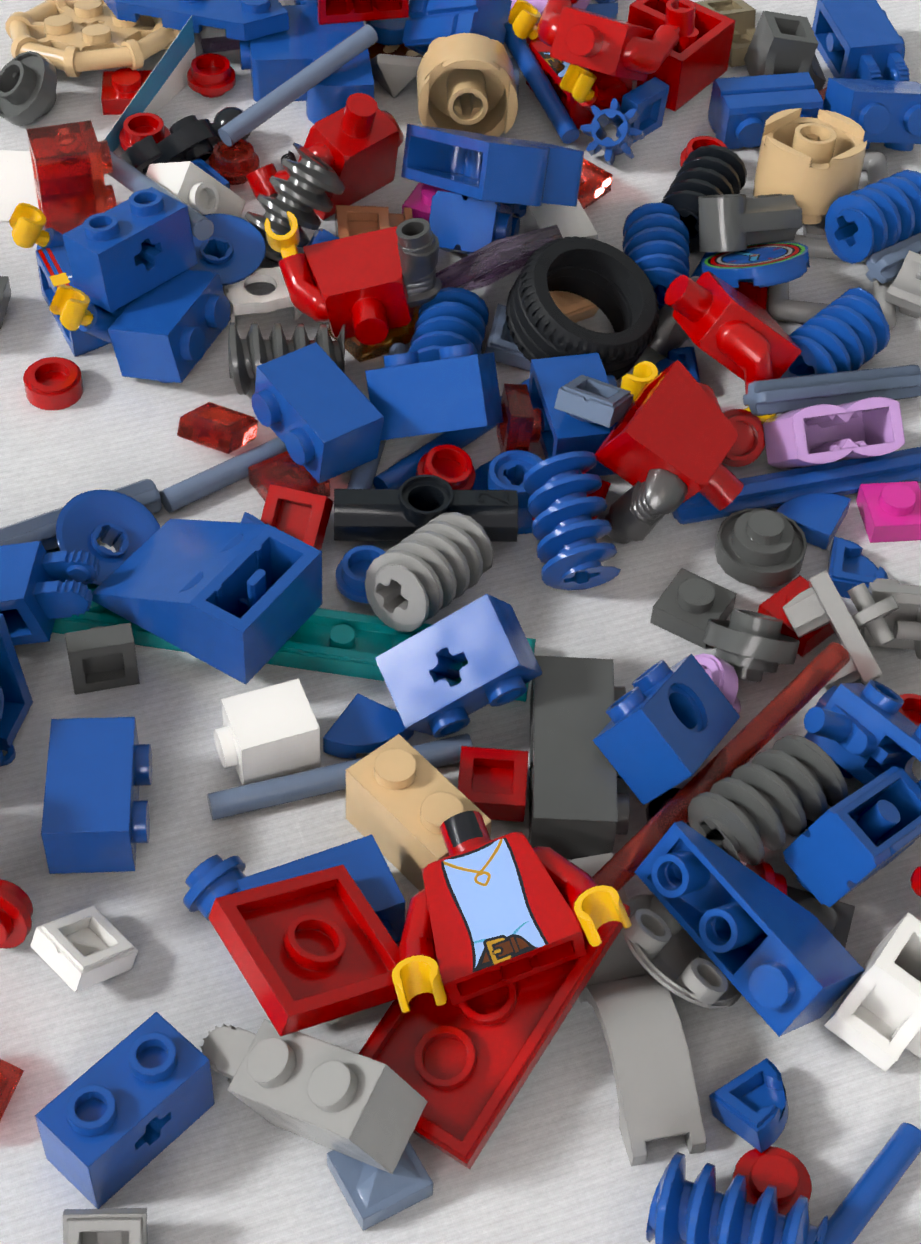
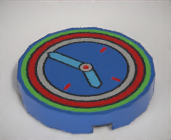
(761, 263)

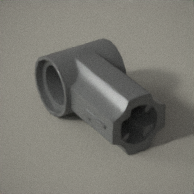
(735, 220)

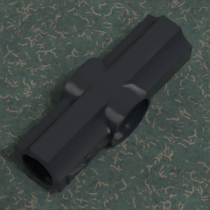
(400, 512)

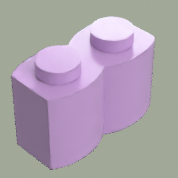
(833, 433)

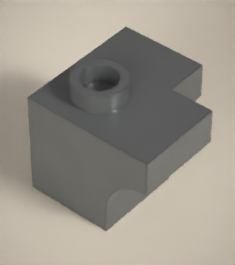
(784, 46)

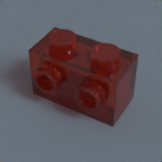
(70, 173)

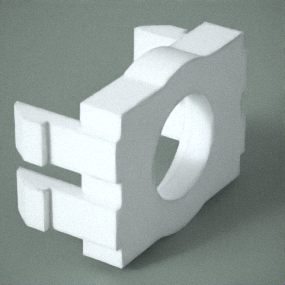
(246, 303)

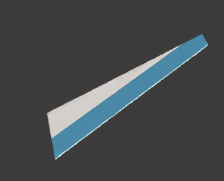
(163, 82)

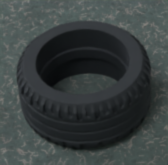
(601, 276)

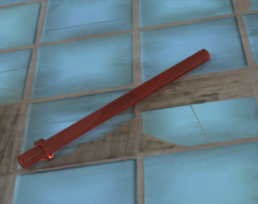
(737, 752)

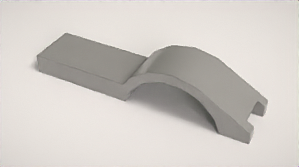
(644, 1046)

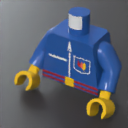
(78, 318)

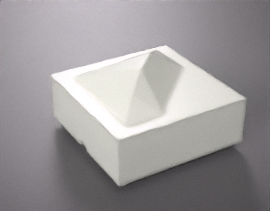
(84, 948)

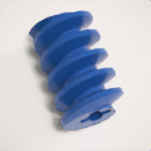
(875, 217)
(657, 244)
(449, 320)
(840, 336)
(566, 524)
(701, 1215)

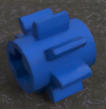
(618, 119)

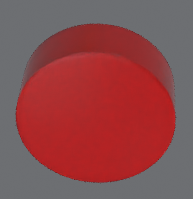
(53, 383)

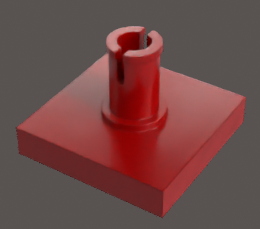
(308, 948)

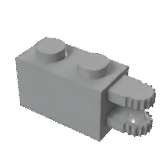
(318, 1091)

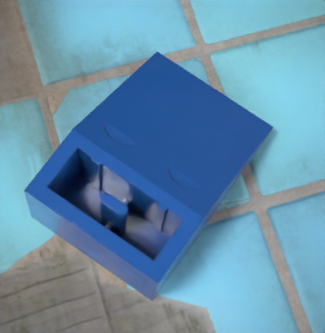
(218, 590)

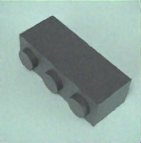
(570, 779)

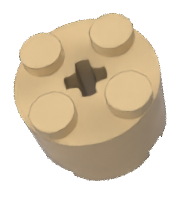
(467, 85)
(810, 159)

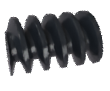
(704, 173)

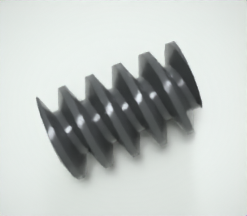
(298, 195)
(248, 353)
(768, 799)

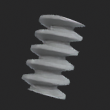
(427, 570)

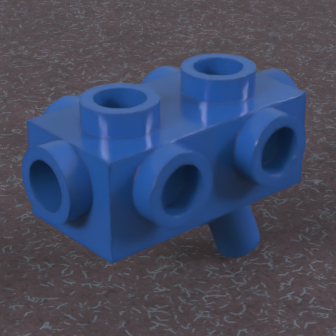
(864, 730)

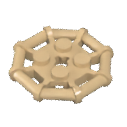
(86, 36)

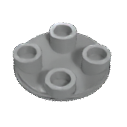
(674, 956)

